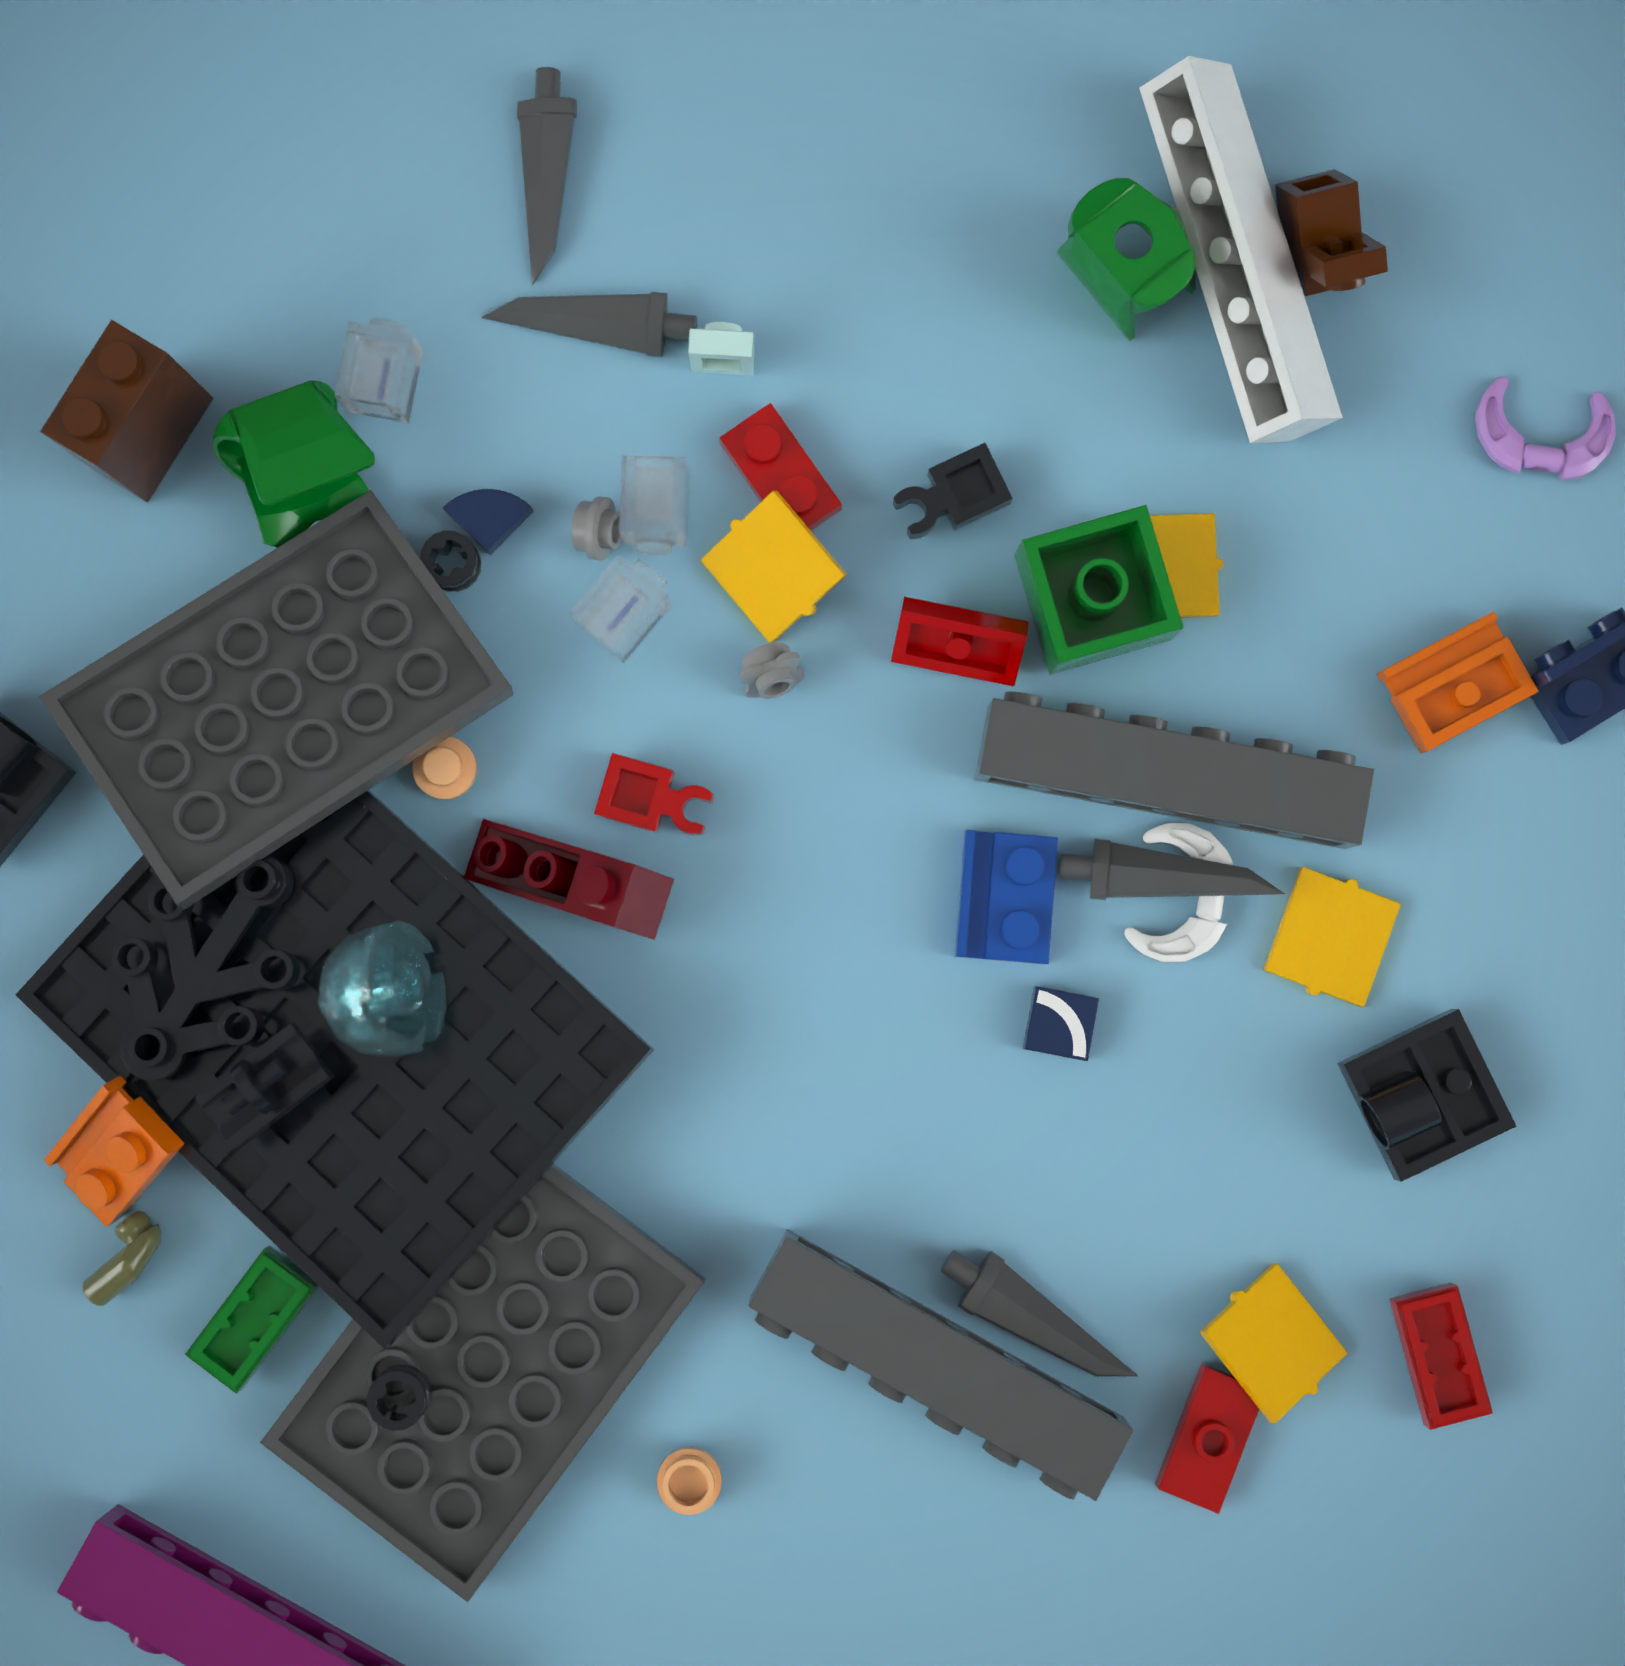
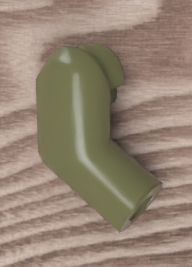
(127, 1265)

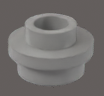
(596, 528)

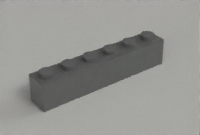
(1174, 772)
(940, 1366)

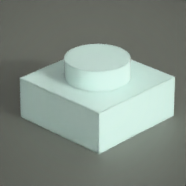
(721, 349)

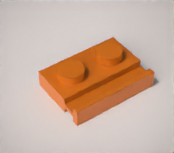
(1457, 683)
(114, 1151)

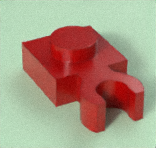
(641, 794)

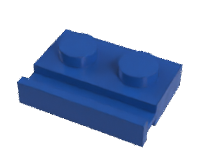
(1006, 897)

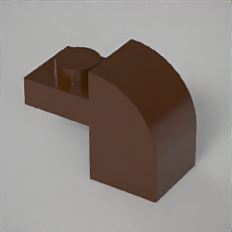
(1326, 234)

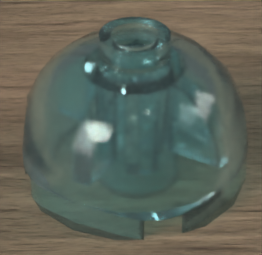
(382, 991)

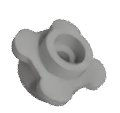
(770, 671)

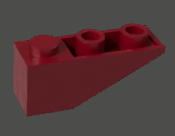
(569, 878)

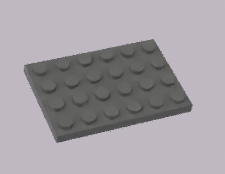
(276, 698)
(520, 1371)

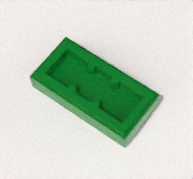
(252, 1319)

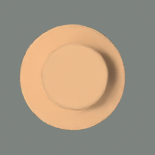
(446, 769)
(689, 1480)

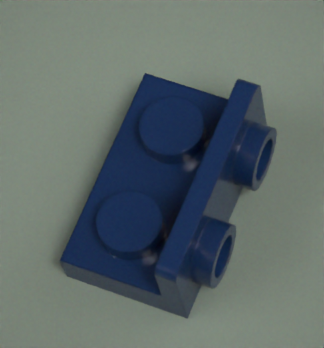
(1585, 682)

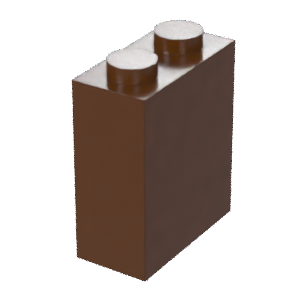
(128, 411)

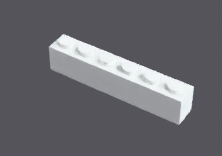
(1240, 251)

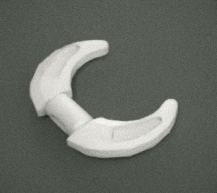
(1198, 933)

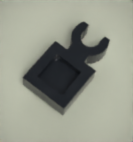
(962, 489)

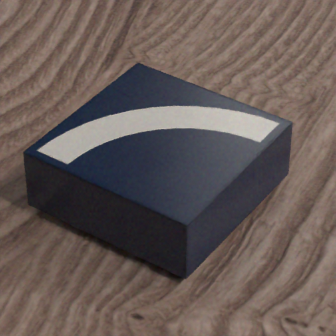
(1060, 1023)

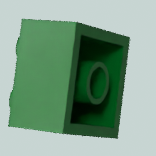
(1098, 589)

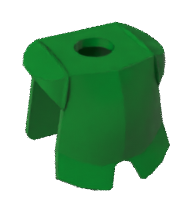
(1121, 283)
(293, 458)

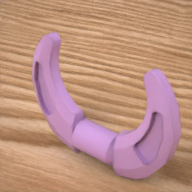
(1507, 446)

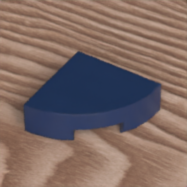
(488, 515)

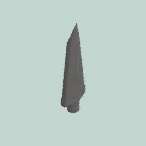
(545, 146)
(618, 320)
(1141, 872)
(1017, 1307)

